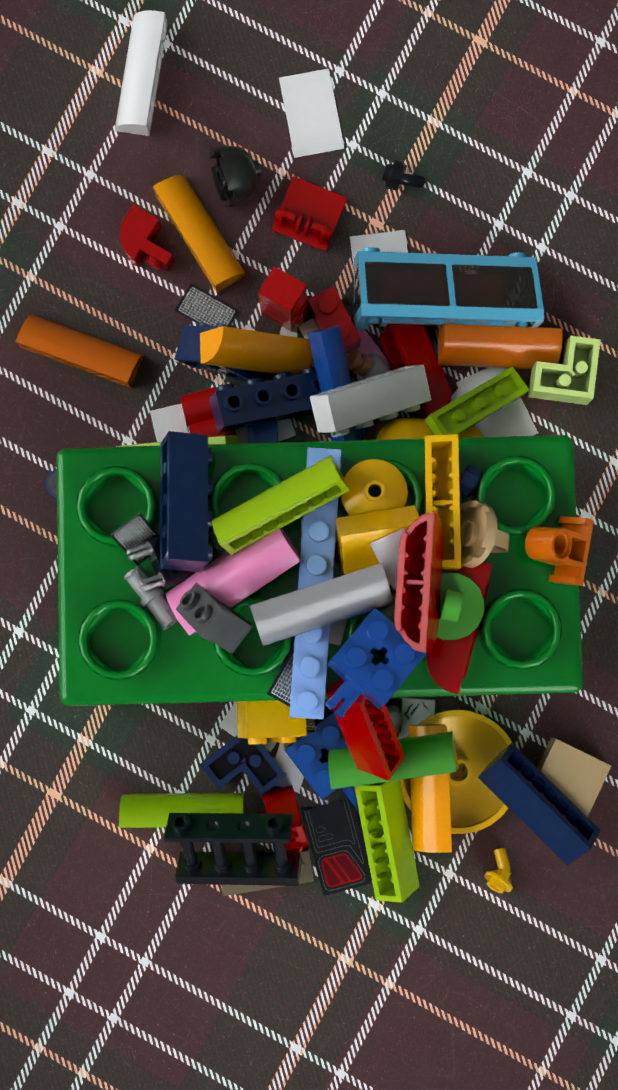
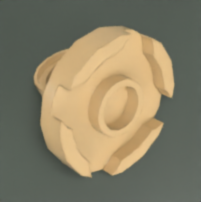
(480, 533)

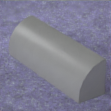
(322, 604)

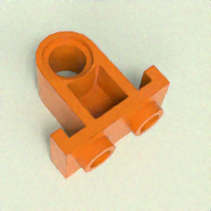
(563, 547)

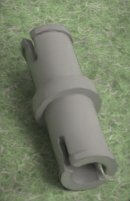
(151, 599)

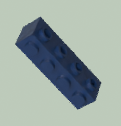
(264, 401)
(185, 502)

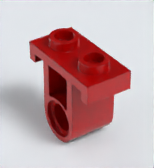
(285, 802)

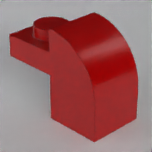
(137, 239)

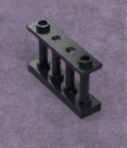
(234, 867)

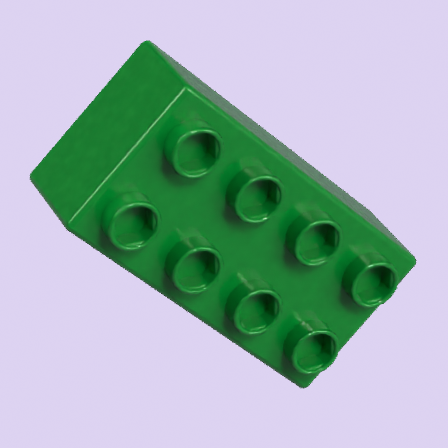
(122, 656)

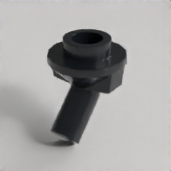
(396, 176)

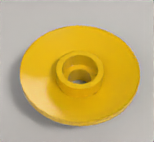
(378, 473)

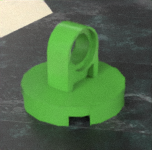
(459, 607)

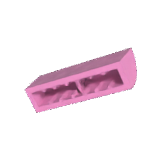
(240, 574)

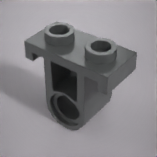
(213, 618)

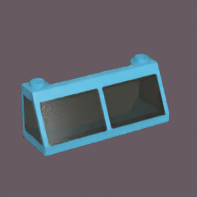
(446, 289)

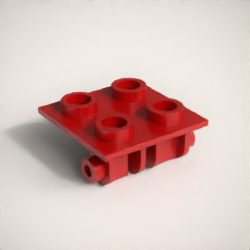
(309, 214)

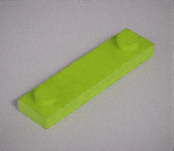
(477, 404)

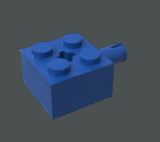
(360, 675)
(307, 755)

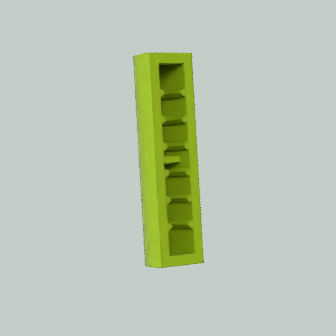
(280, 505)
(153, 809)
(387, 840)

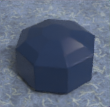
(469, 481)

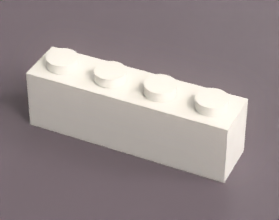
(370, 399)

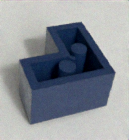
(189, 353)
(240, 756)

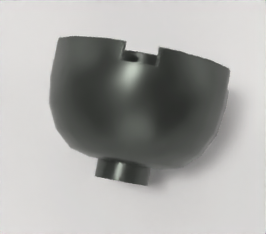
(235, 174)

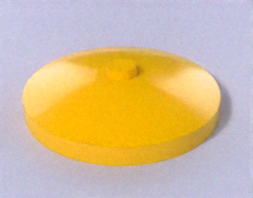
(476, 745)

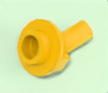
(499, 879)

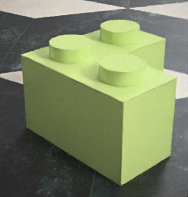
(571, 380)

